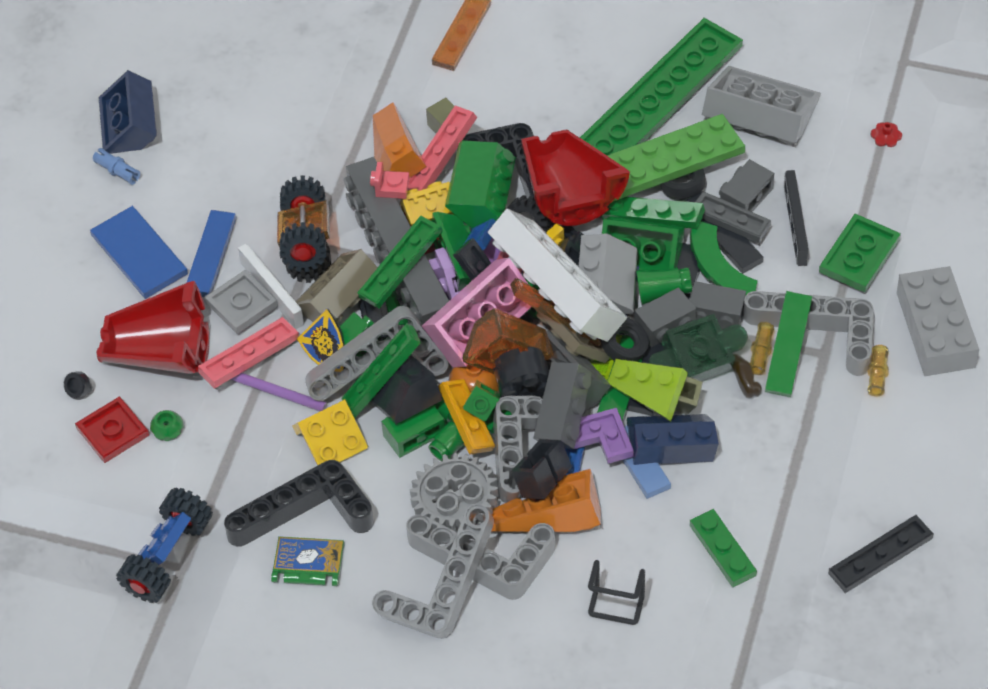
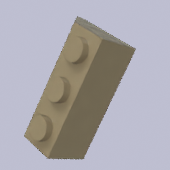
(337, 286)

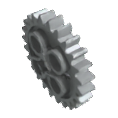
(453, 491)

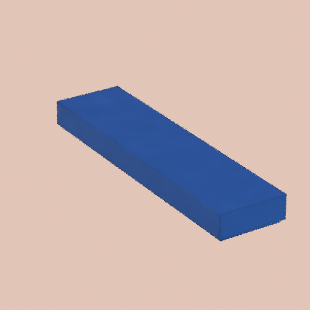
(211, 250)

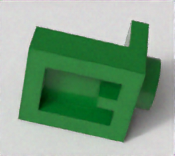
(481, 400)

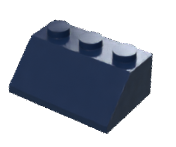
(127, 114)
(680, 441)

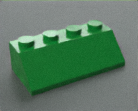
(480, 182)

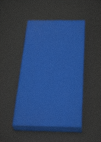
(138, 252)

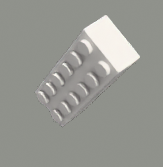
(556, 276)

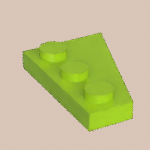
(649, 384)

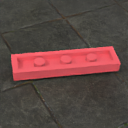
(443, 147)
(248, 352)

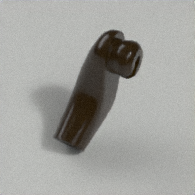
(745, 377)

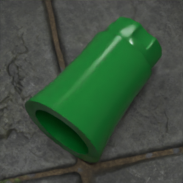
(660, 282)

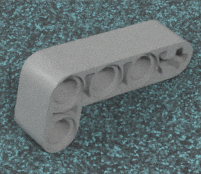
(512, 449)

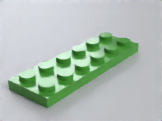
(678, 153)

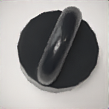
(77, 384)

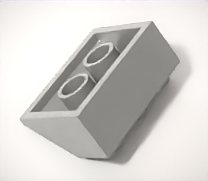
(611, 267)

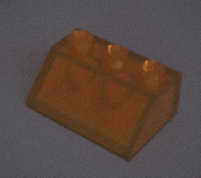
(499, 333)

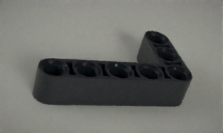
(510, 139)
(300, 502)

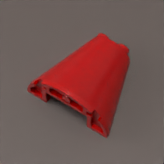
(572, 178)
(158, 332)

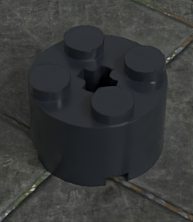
(521, 372)

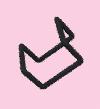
(594, 585)

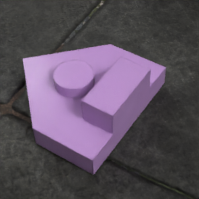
(445, 272)

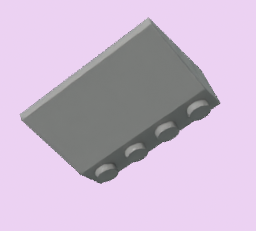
(760, 104)

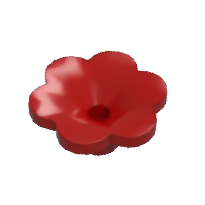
(886, 134)

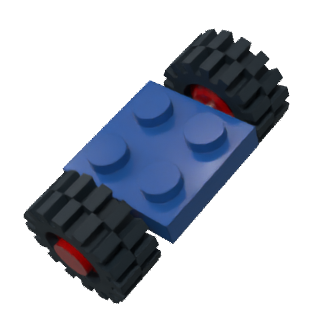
(183, 515)

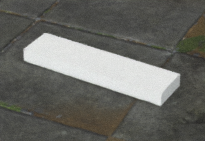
(260, 272)

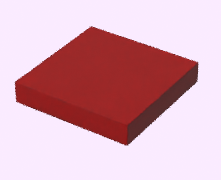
(112, 429)

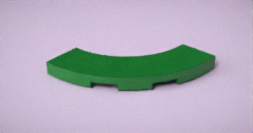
(712, 262)

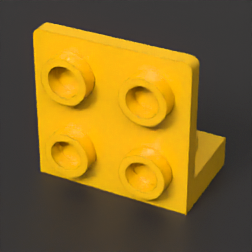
(425, 202)
(332, 434)

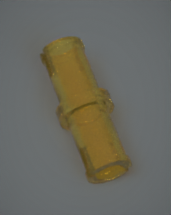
(761, 348)
(878, 370)

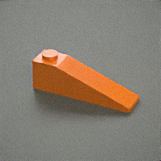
(394, 143)
(567, 508)

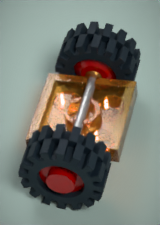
(303, 223)

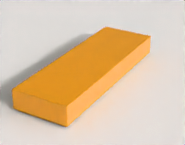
(471, 429)

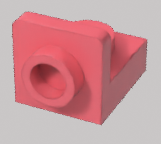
(389, 183)

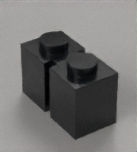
(542, 469)

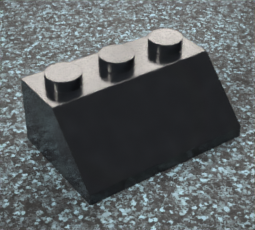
(407, 391)

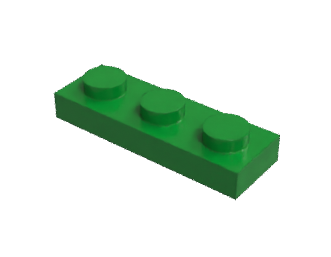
(723, 548)

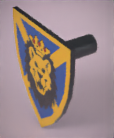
(322, 339)

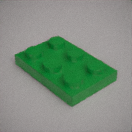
(859, 252)

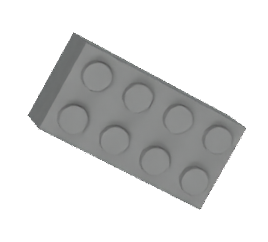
(937, 321)

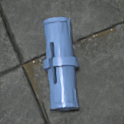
(116, 166)

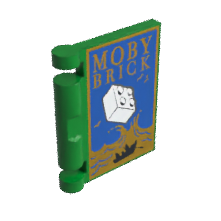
(308, 560)

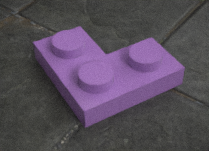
(609, 431)

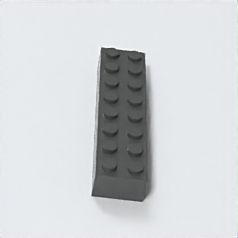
(384, 228)

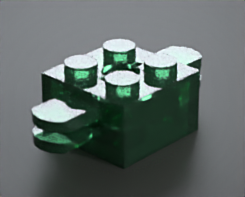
(701, 347)

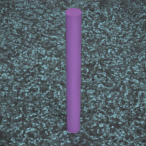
(280, 391)

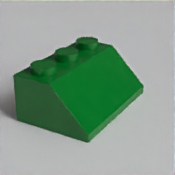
(451, 239)
(656, 243)

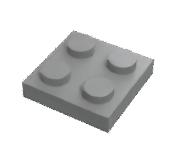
(241, 301)

